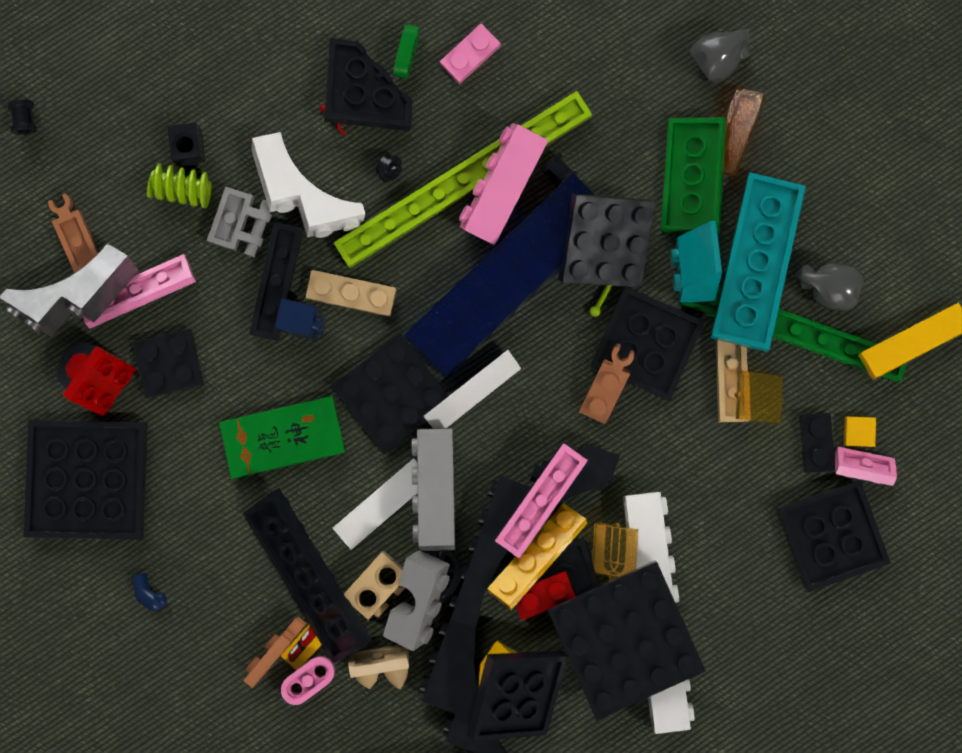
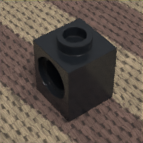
(178, 136)

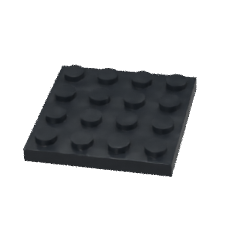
(85, 480)
(626, 640)

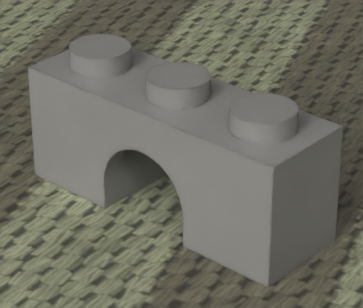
(426, 580)

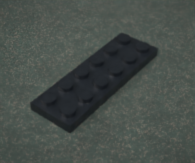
(307, 576)

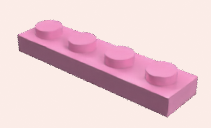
(148, 287)
(541, 500)

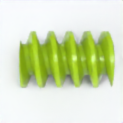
(179, 186)

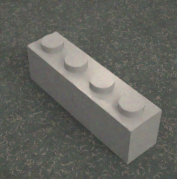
(435, 490)

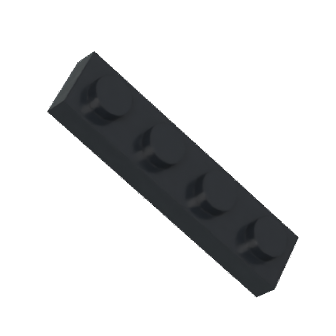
(276, 279)

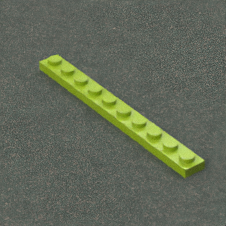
(451, 186)

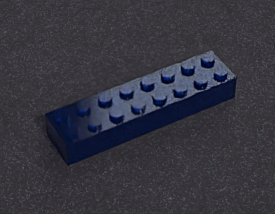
(497, 284)

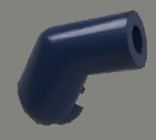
(145, 595)

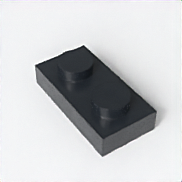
(817, 442)

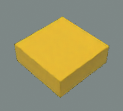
(859, 431)

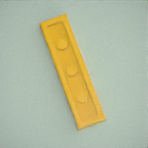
(913, 342)

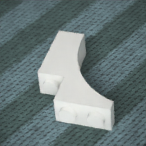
(288, 188)

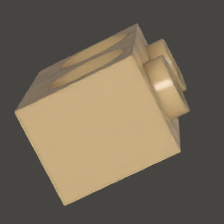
(371, 580)

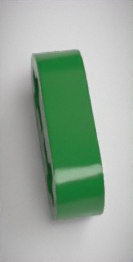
(406, 51)

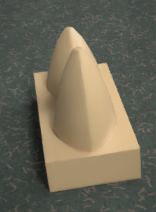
(389, 660)

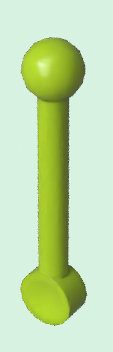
(595, 310)

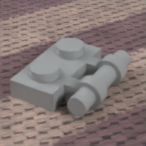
(231, 220)

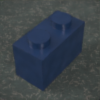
(300, 320)

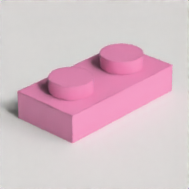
(470, 53)
(865, 466)

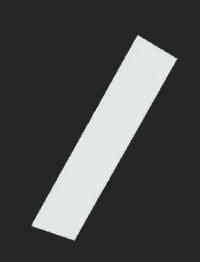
(473, 391)
(377, 507)

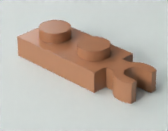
(73, 234)
(607, 386)
(275, 648)

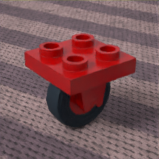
(93, 376)

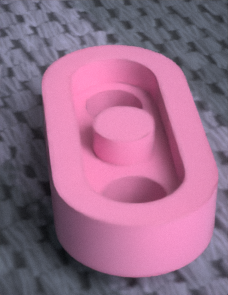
(308, 679)

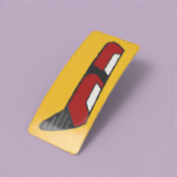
(301, 648)

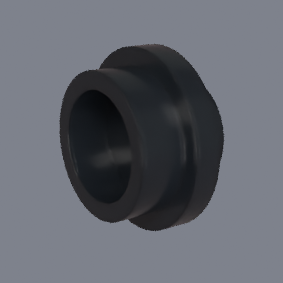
(389, 168)

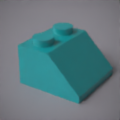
(697, 264)

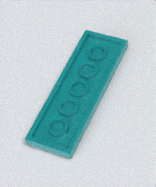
(758, 262)

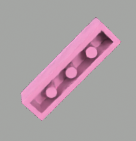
(503, 183)

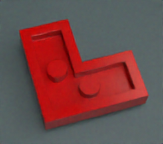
(544, 595)

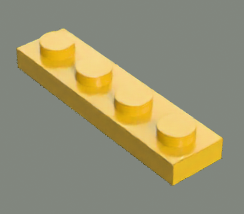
(538, 556)

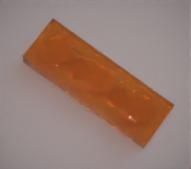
(740, 126)

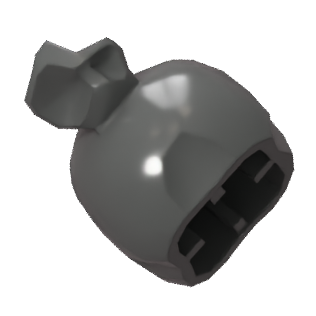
(720, 53)
(833, 285)

